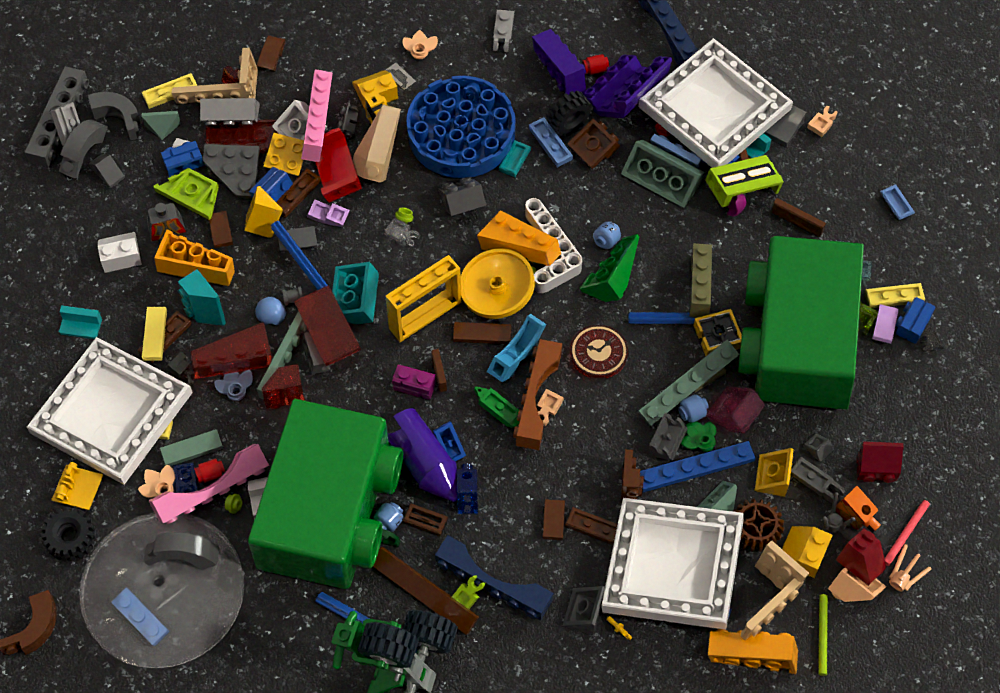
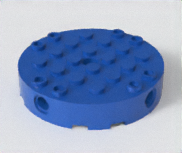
(460, 126)

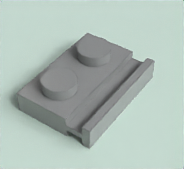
(65, 120)

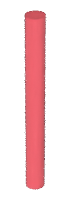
(906, 532)

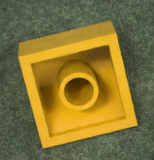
(380, 81)
(807, 547)

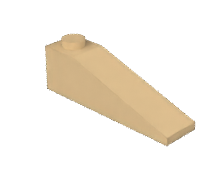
(375, 149)

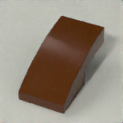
(270, 53)

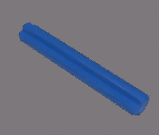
(660, 318)

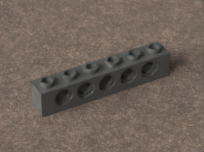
(67, 90)

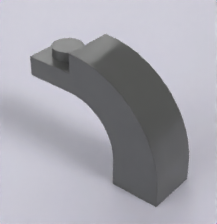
(116, 105)
(78, 144)
(183, 547)

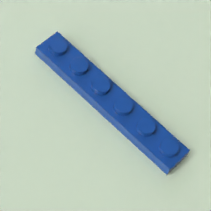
(697, 466)

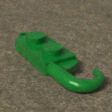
(497, 406)

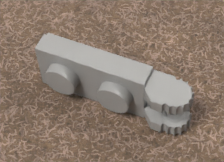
(503, 29)

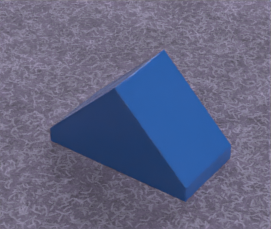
(449, 440)

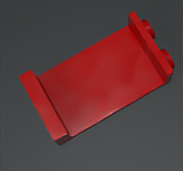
(337, 167)

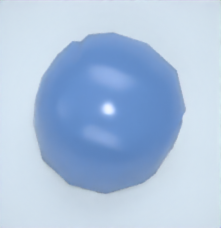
(270, 311)

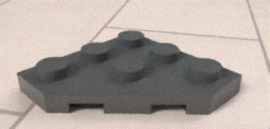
(234, 166)

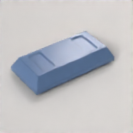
(897, 202)

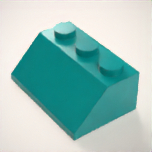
(356, 291)
(200, 300)

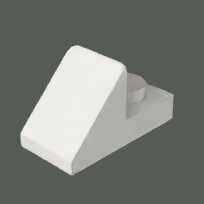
(255, 490)

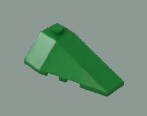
(614, 272)

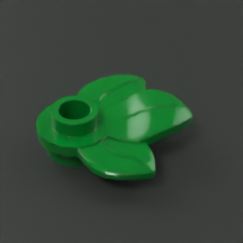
(698, 434)

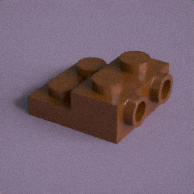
(594, 143)
(631, 480)

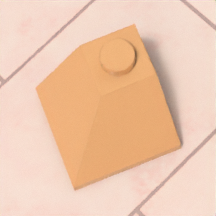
(850, 588)

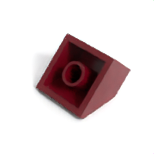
(879, 461)
(863, 557)

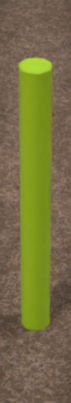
(823, 611)

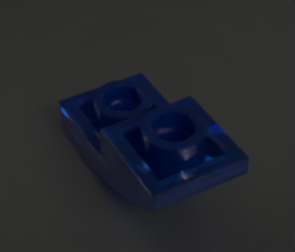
(185, 478)

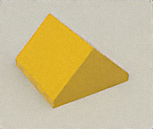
(262, 213)
(774, 472)

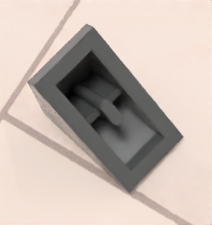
(107, 169)

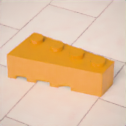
(512, 234)
(182, 257)
(763, 649)

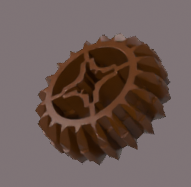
(771, 520)

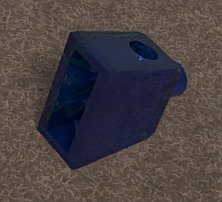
(467, 486)

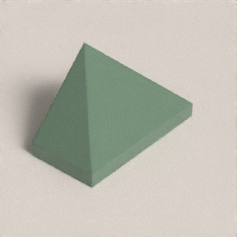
(161, 122)
(721, 497)

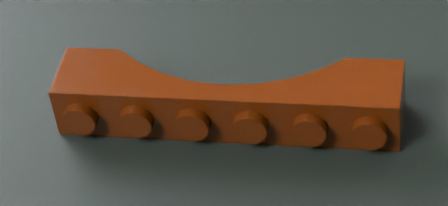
(546, 362)

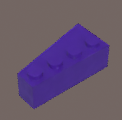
(560, 62)

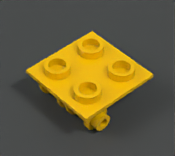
(285, 154)
(77, 487)

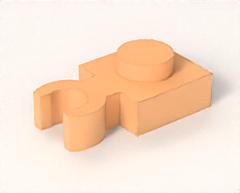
(821, 123)
(549, 404)

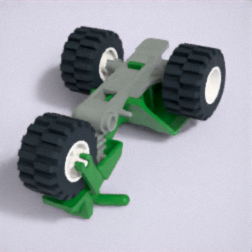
(394, 649)

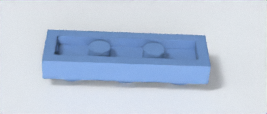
(550, 142)
(676, 150)
(140, 616)

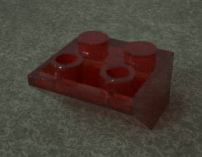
(283, 387)

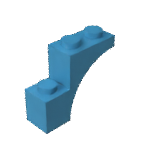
(521, 346)

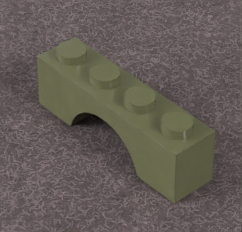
(701, 280)

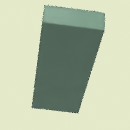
(191, 448)

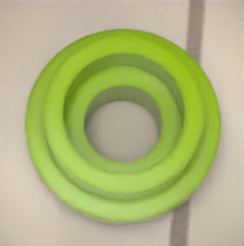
(404, 215)
(233, 503)

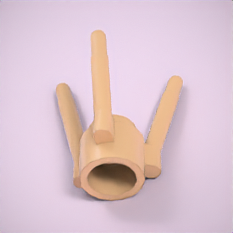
(900, 579)

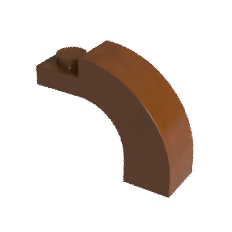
(39, 628)

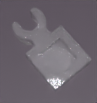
(399, 230)

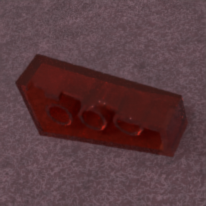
(232, 354)

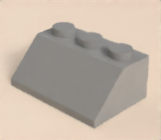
(229, 111)

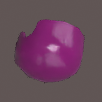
(737, 205)

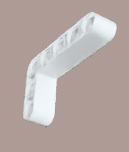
(564, 261)

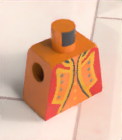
(858, 505)

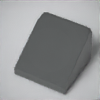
(818, 447)

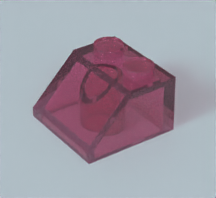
(736, 409)

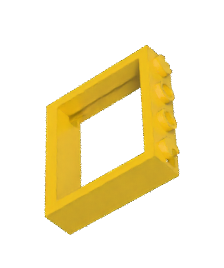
(443, 271)

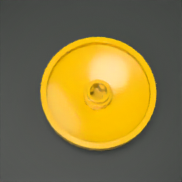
(497, 283)

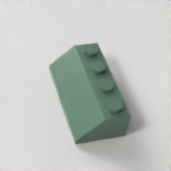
(662, 173)

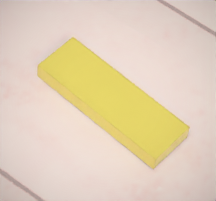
(163, 92)
(893, 295)
(154, 334)

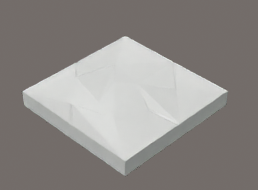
(715, 104)
(110, 410)
(673, 563)

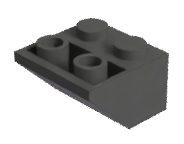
(462, 196)

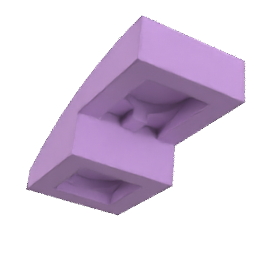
(326, 214)
(885, 324)

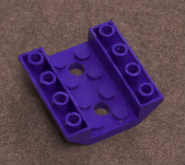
(625, 84)

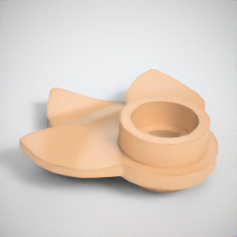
(420, 45)
(157, 482)

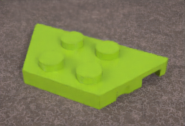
(191, 191)

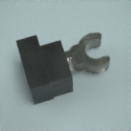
(179, 366)

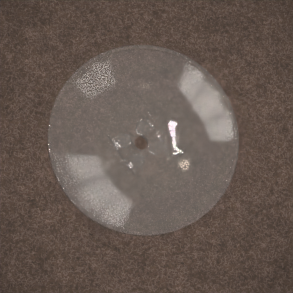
(191, 603)

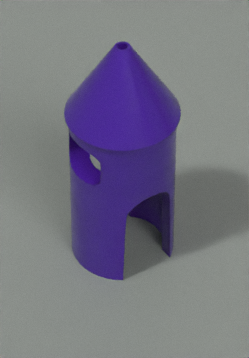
(424, 455)

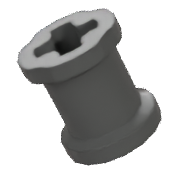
(292, 295)

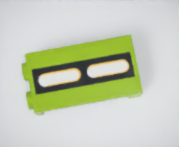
(743, 178)

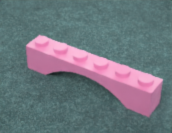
(317, 116)
(245, 463)

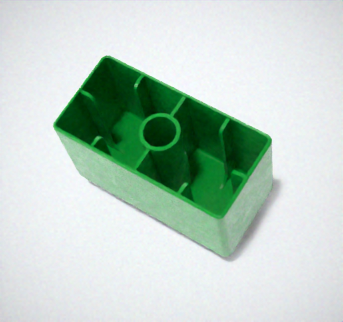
(807, 323)
(323, 493)

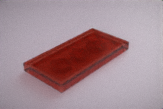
(257, 134)
(327, 325)

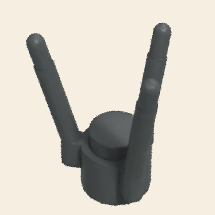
(834, 521)

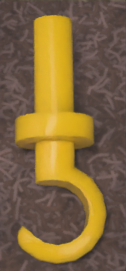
(619, 628)

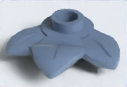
(234, 382)

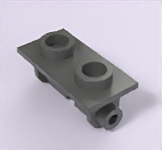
(348, 114)

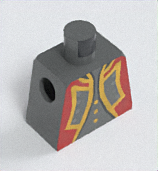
(164, 218)

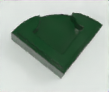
(390, 539)

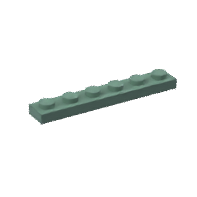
(284, 352)
(688, 383)

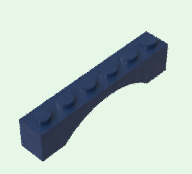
(677, 37)
(529, 597)

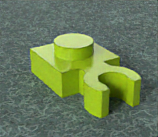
(466, 594)

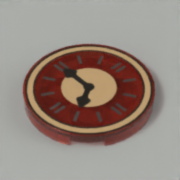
(598, 351)

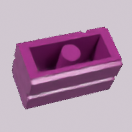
(413, 382)

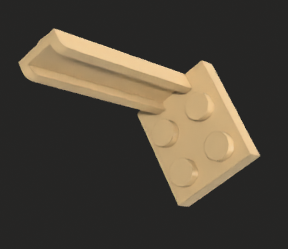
(244, 89)
(785, 575)

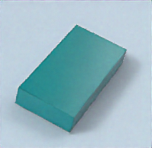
(515, 158)

